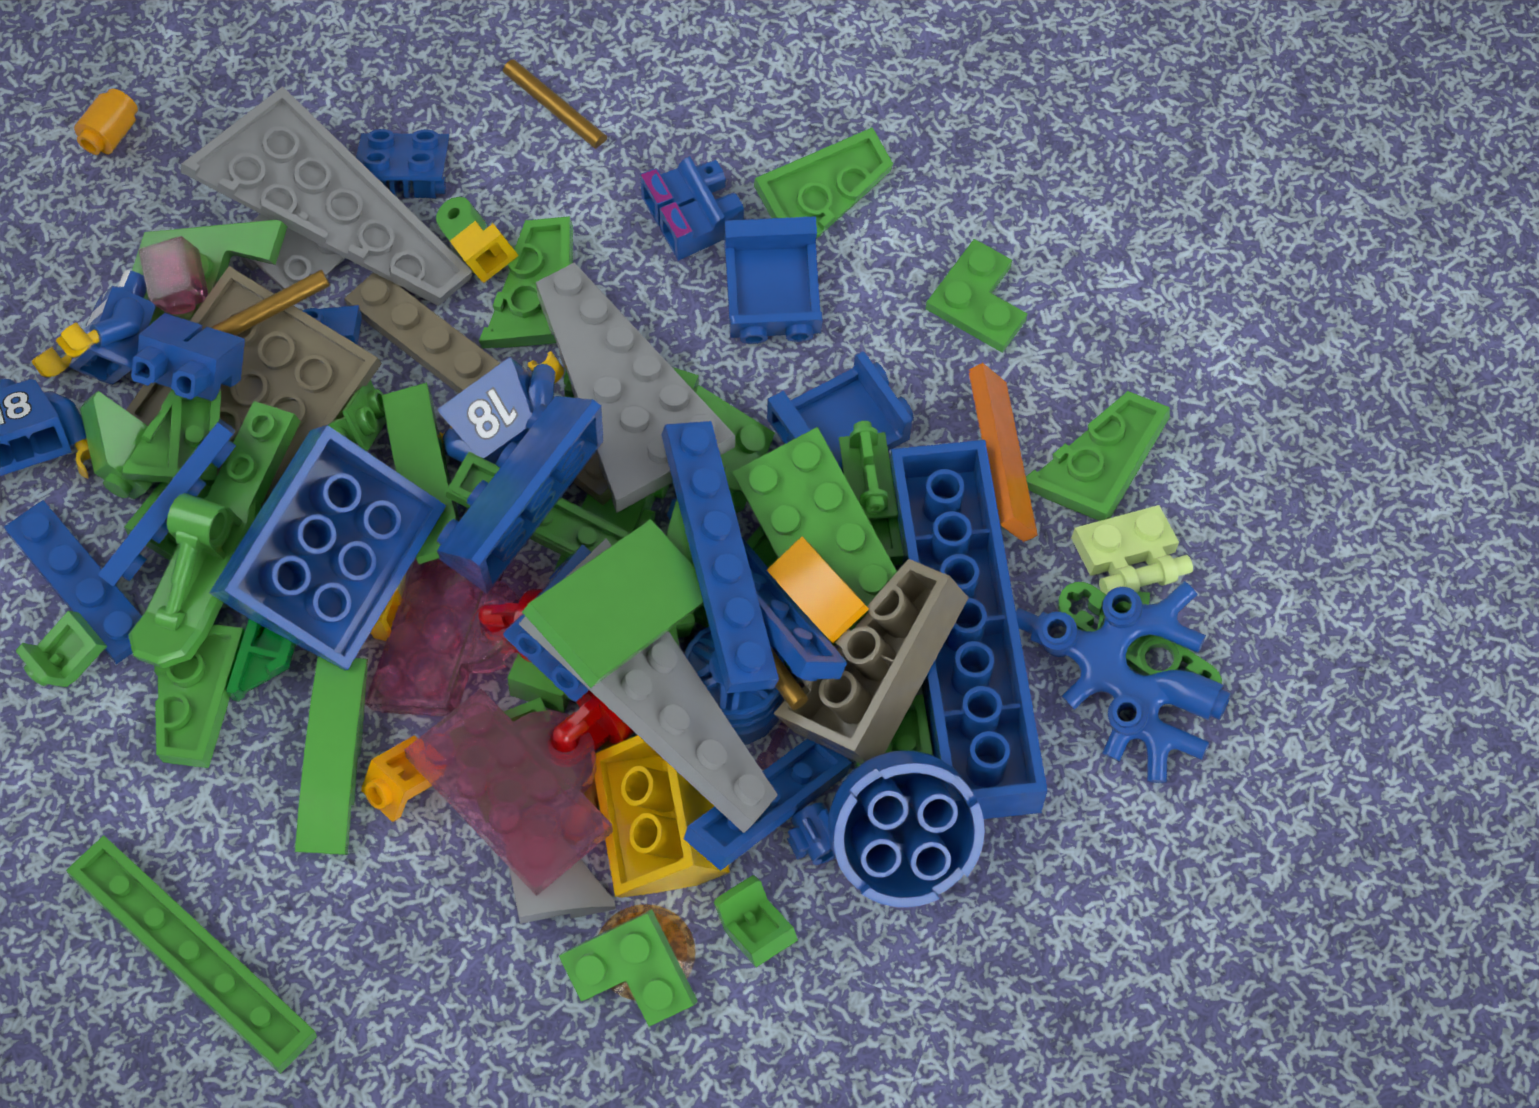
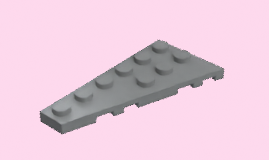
(300, 174)
(627, 377)
(682, 722)

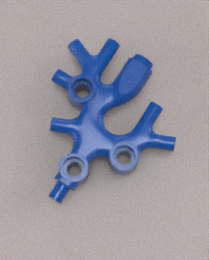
(1105, 669)

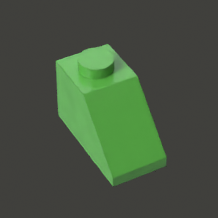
(111, 440)

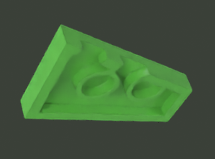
(518, 315)
(1104, 460)

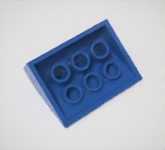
(523, 489)
(328, 547)

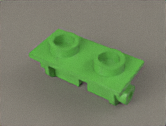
(362, 417)
(869, 470)

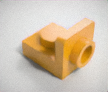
(393, 781)

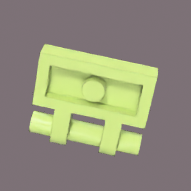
(1129, 540)

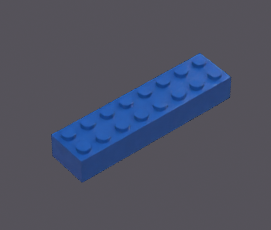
(979, 680)

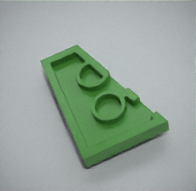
(826, 180)
(195, 699)

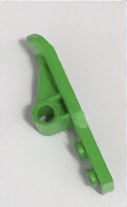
(207, 538)

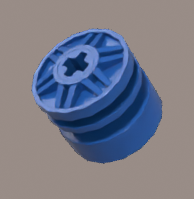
(747, 711)

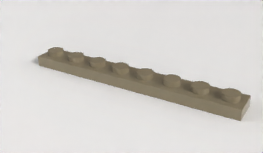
(441, 350)

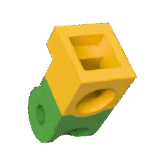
(479, 245)

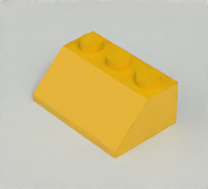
(649, 819)

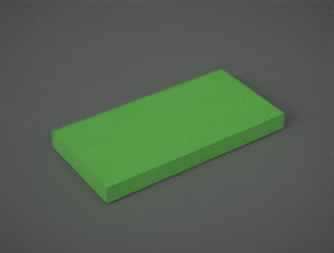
(617, 603)

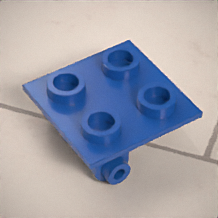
(408, 158)

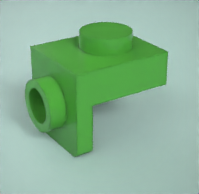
(63, 652)
(753, 921)

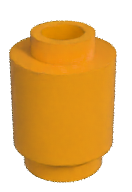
(106, 122)

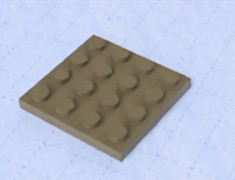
(286, 365)

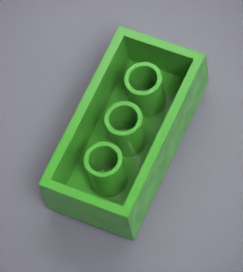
(806, 495)

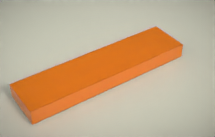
(1003, 451)

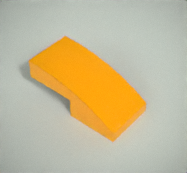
(817, 589)

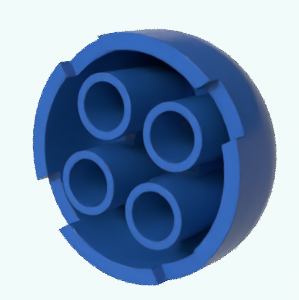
(905, 828)

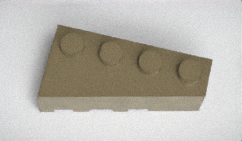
(884, 667)

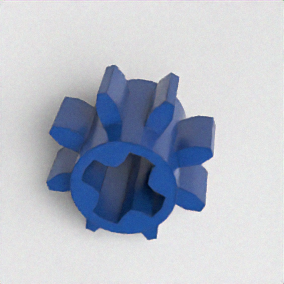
(811, 834)

